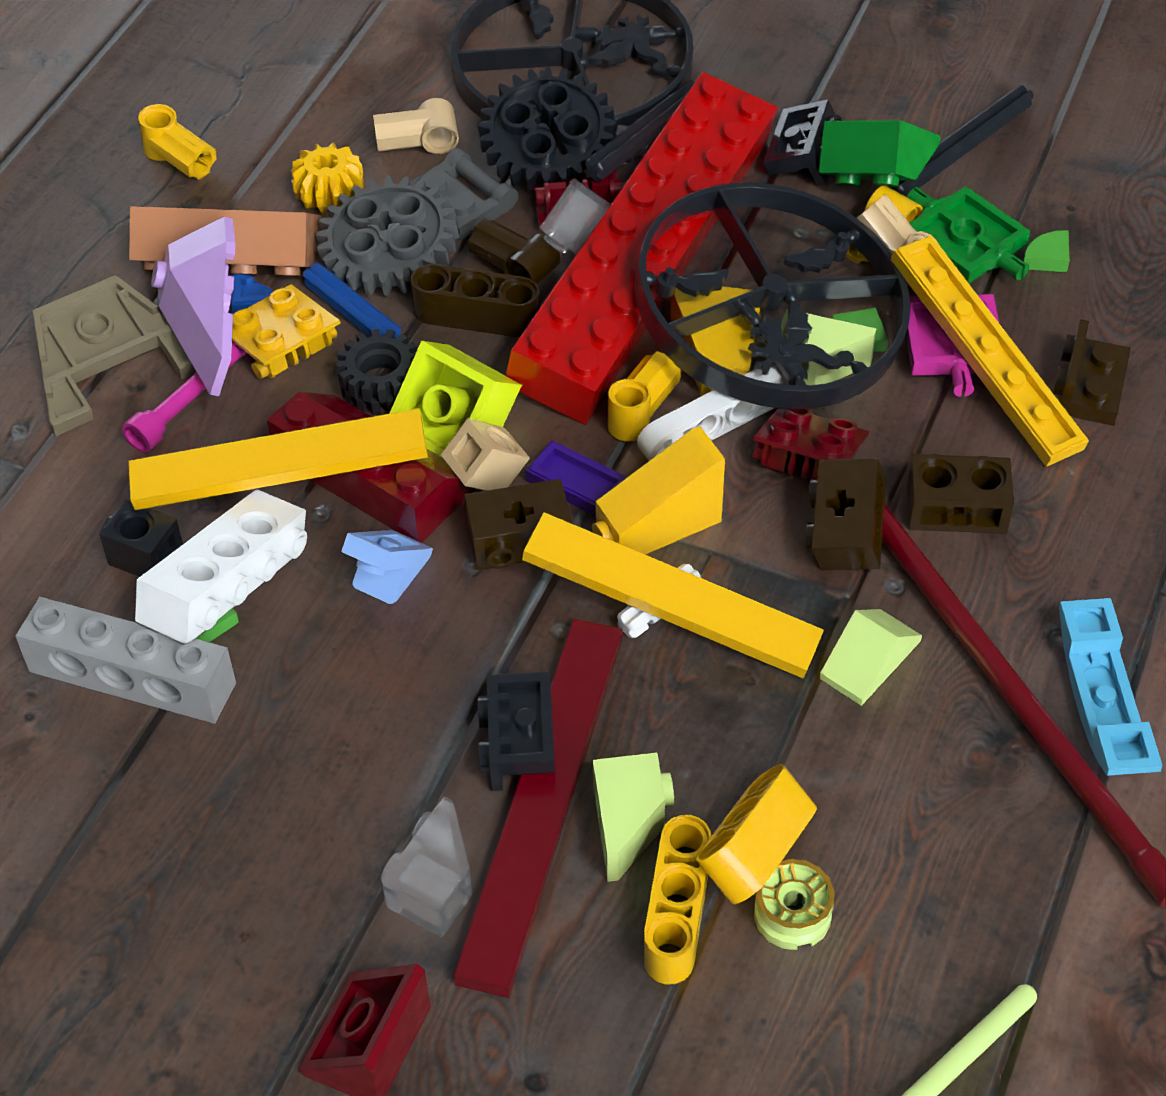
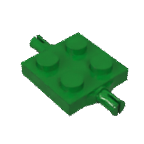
(972, 232)

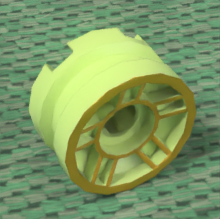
(789, 884)

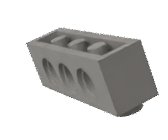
(126, 660)

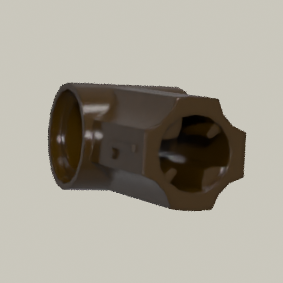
(513, 252)

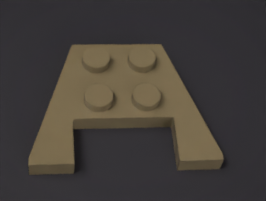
(93, 333)

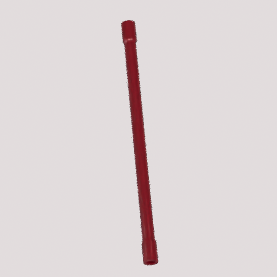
(1144, 859)

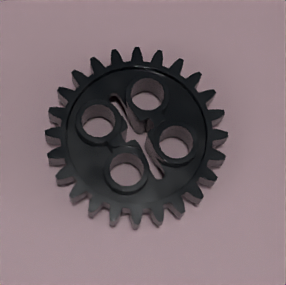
(515, 145)

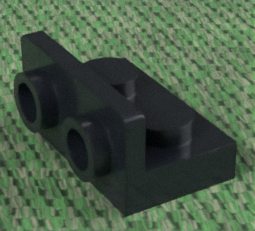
(799, 140)
(518, 726)

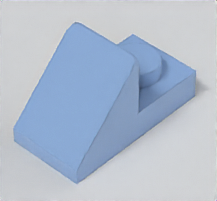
(385, 562)

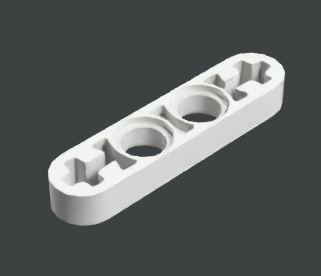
(712, 411)

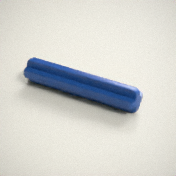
(348, 301)

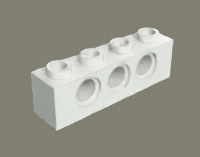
(220, 566)

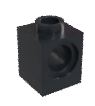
(139, 538)

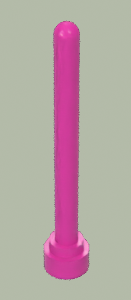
(147, 428)

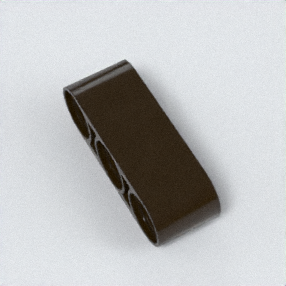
(474, 299)

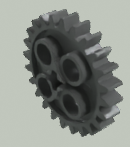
(387, 234)

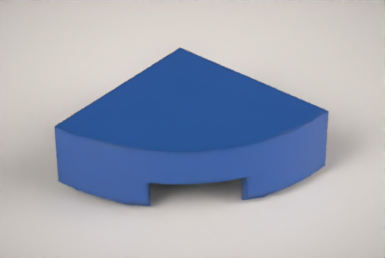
(247, 292)

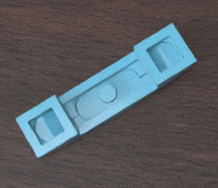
(1103, 689)

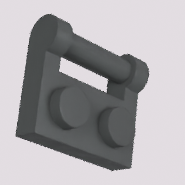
(467, 205)

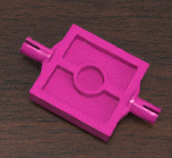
(933, 351)

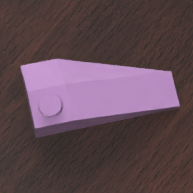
(197, 298)

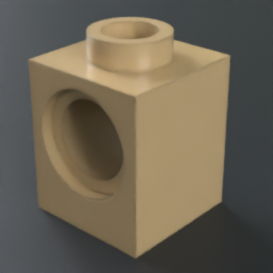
(484, 456)

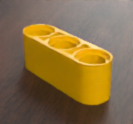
(757, 834)
(676, 921)

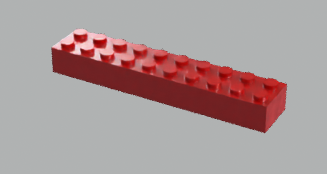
(592, 313)

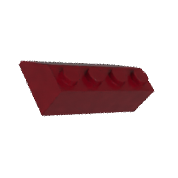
(403, 496)

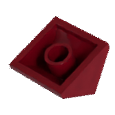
(369, 1030)

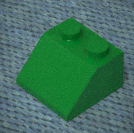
(875, 151)

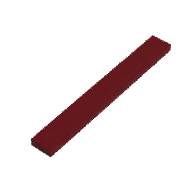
(538, 816)

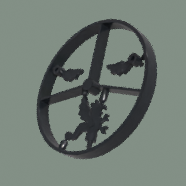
(616, 43)
(772, 291)

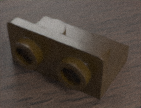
(1094, 378)

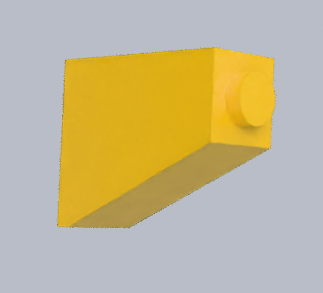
(721, 343)
(666, 497)

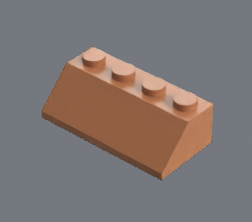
(261, 237)

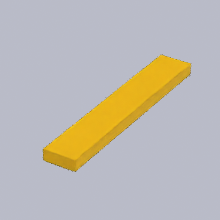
(989, 351)
(277, 459)
(673, 595)

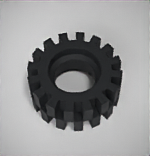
(368, 355)

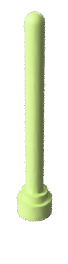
(974, 1043)

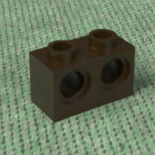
(960, 493)

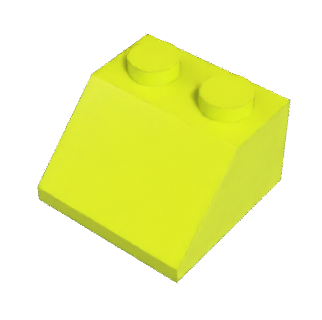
(451, 389)

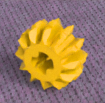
(325, 175)

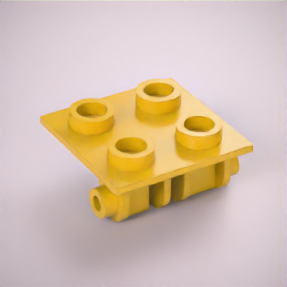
(282, 328)

